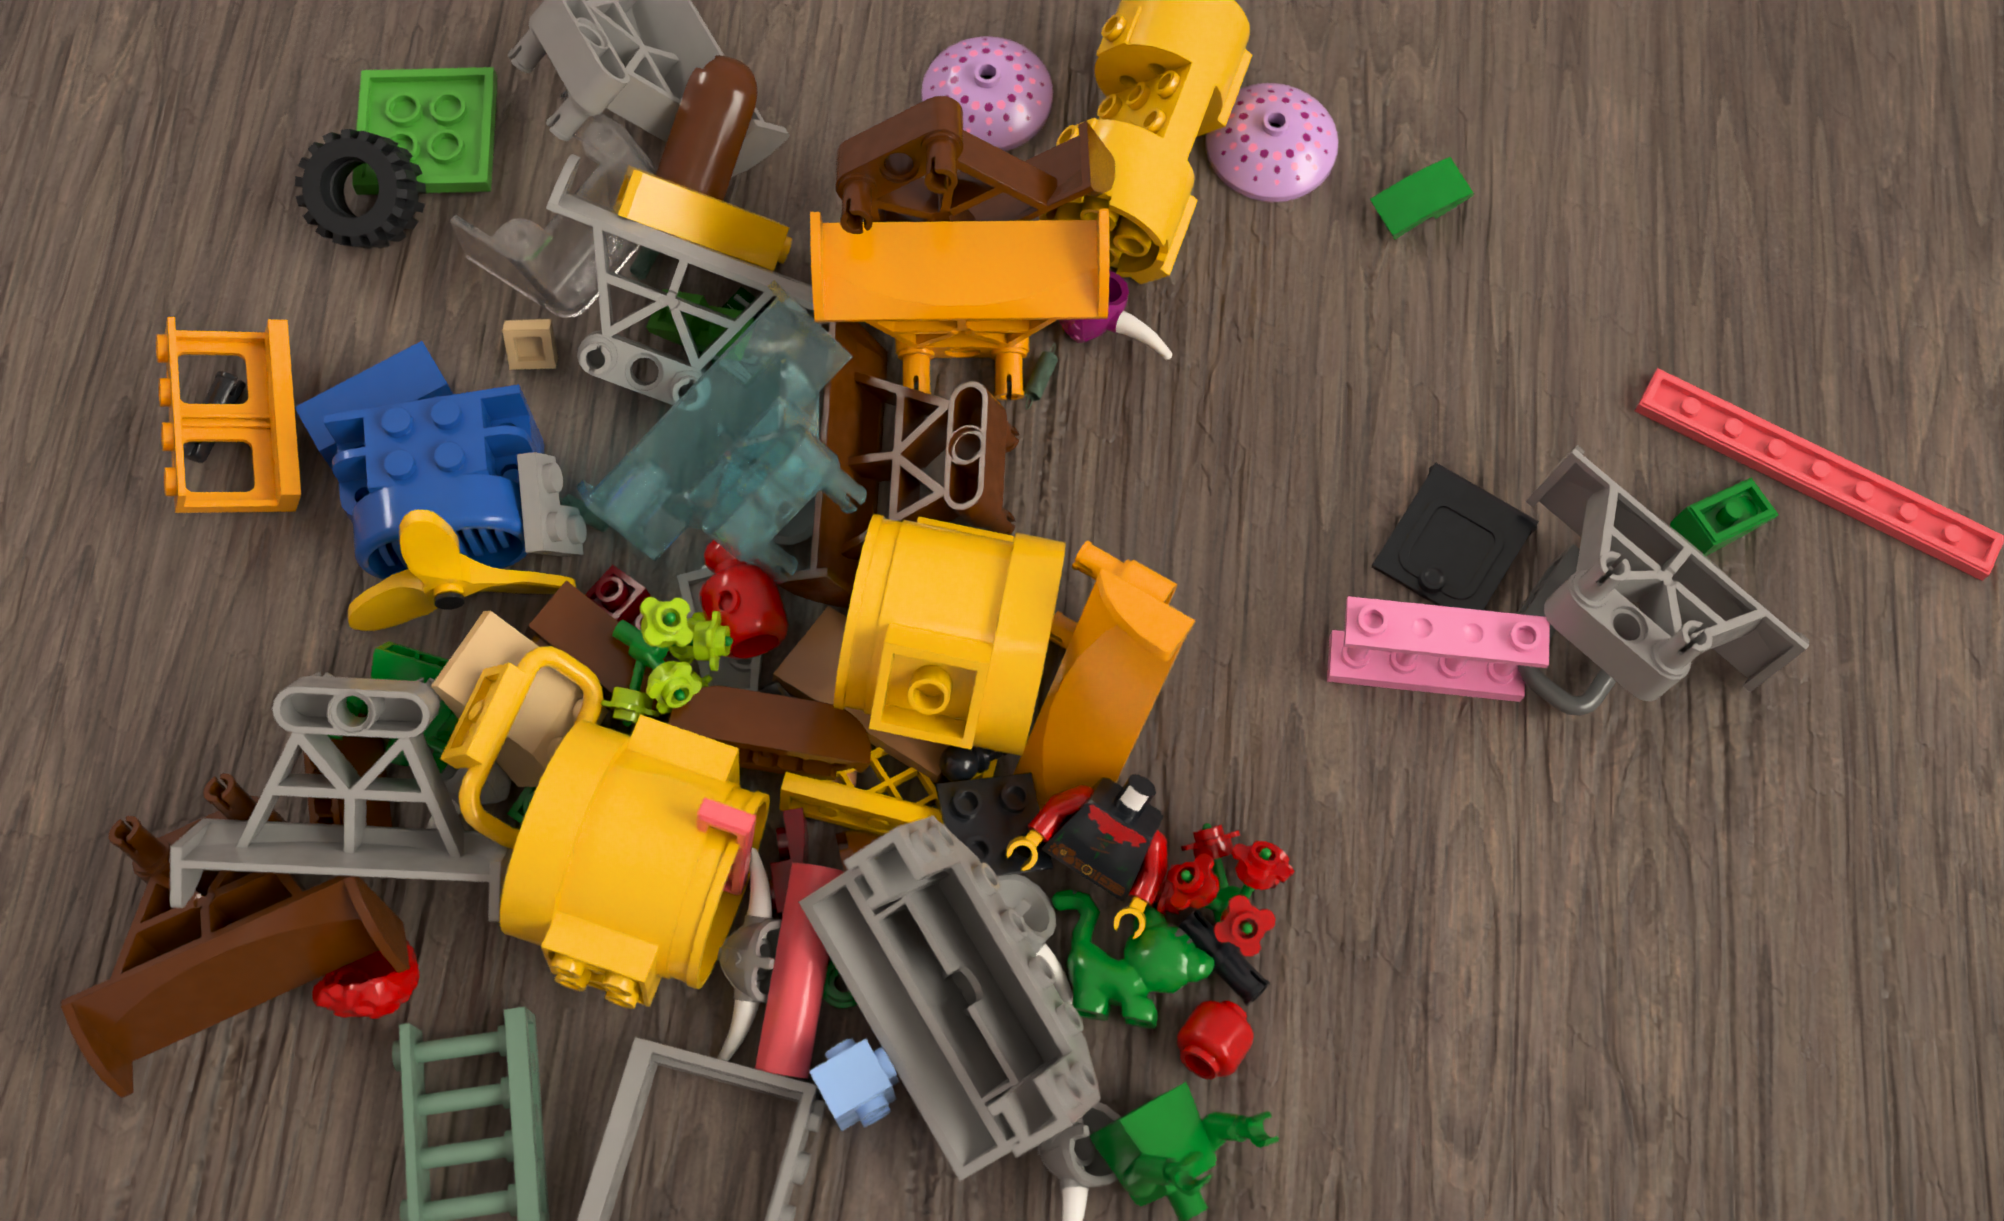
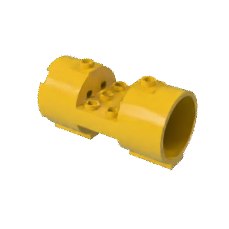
(1165, 80)

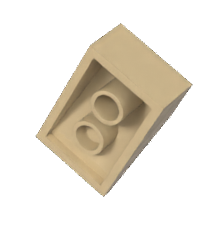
(546, 710)

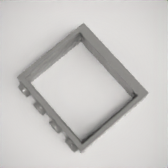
(631, 1101)

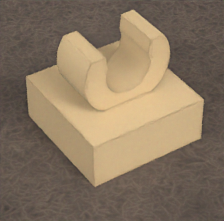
(530, 344)

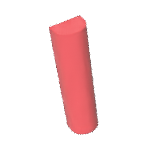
(795, 981)

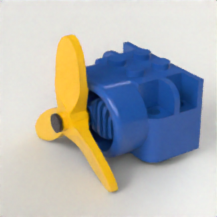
(436, 501)

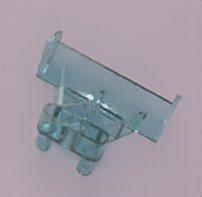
(745, 443)

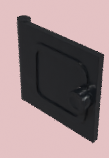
(1454, 542)

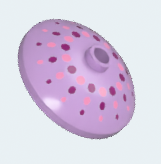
(998, 109)
(1268, 160)

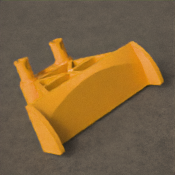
(961, 286)
(1107, 675)

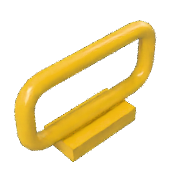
(489, 719)

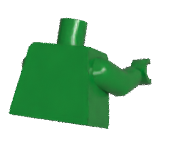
(400, 662)
(1168, 1145)

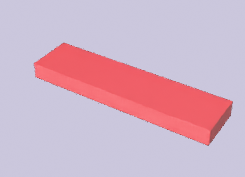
(737, 823)

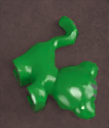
(1155, 961)

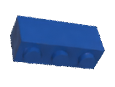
(398, 379)

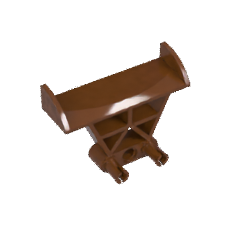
(884, 169)
(854, 432)
(221, 950)

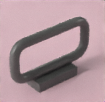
(1552, 579)

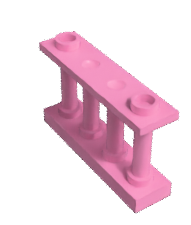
(1436, 648)

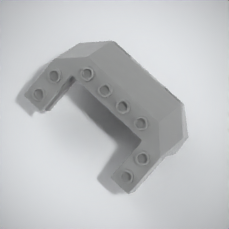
(955, 994)

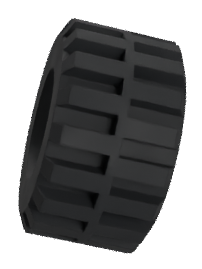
(325, 182)

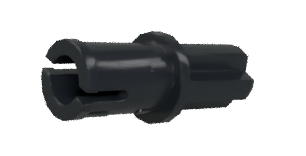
(221, 392)

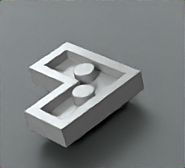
(547, 524)

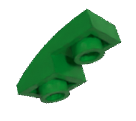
(1421, 196)

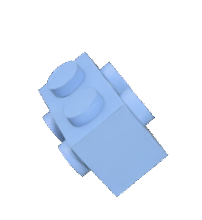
(856, 1083)

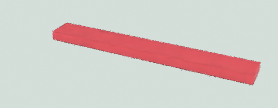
(1821, 474)

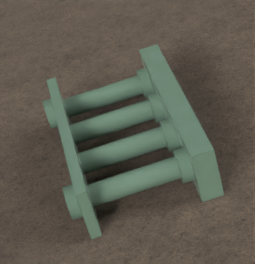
(517, 1092)

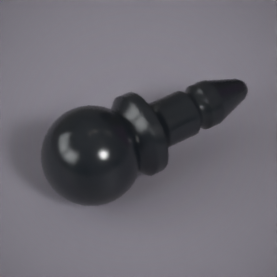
(963, 763)

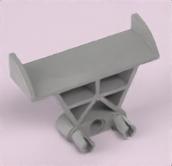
(631, 62)
(611, 355)
(1681, 593)
(311, 711)

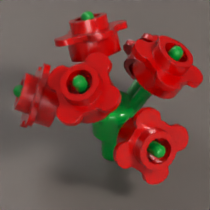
(1196, 886)

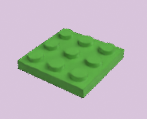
(437, 116)

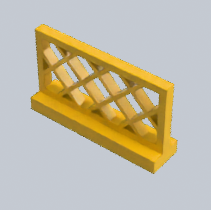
(863, 808)

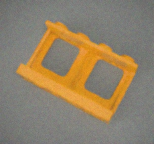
(262, 421)

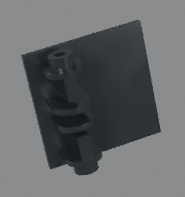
(989, 815)

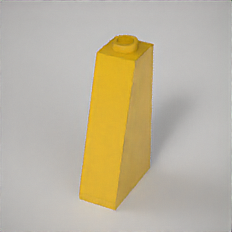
(702, 219)

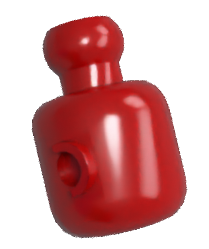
(746, 601)

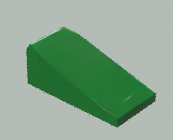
(1724, 517)

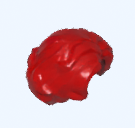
(367, 987)

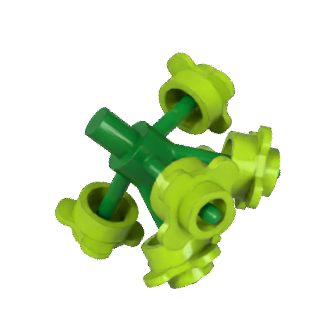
(671, 682)

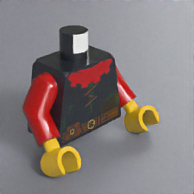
(1107, 838)

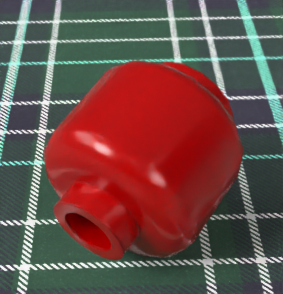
(1215, 1039)

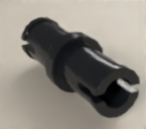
(1228, 961)

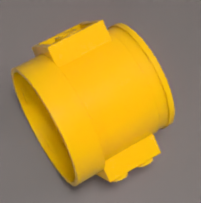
(949, 632)
(615, 864)

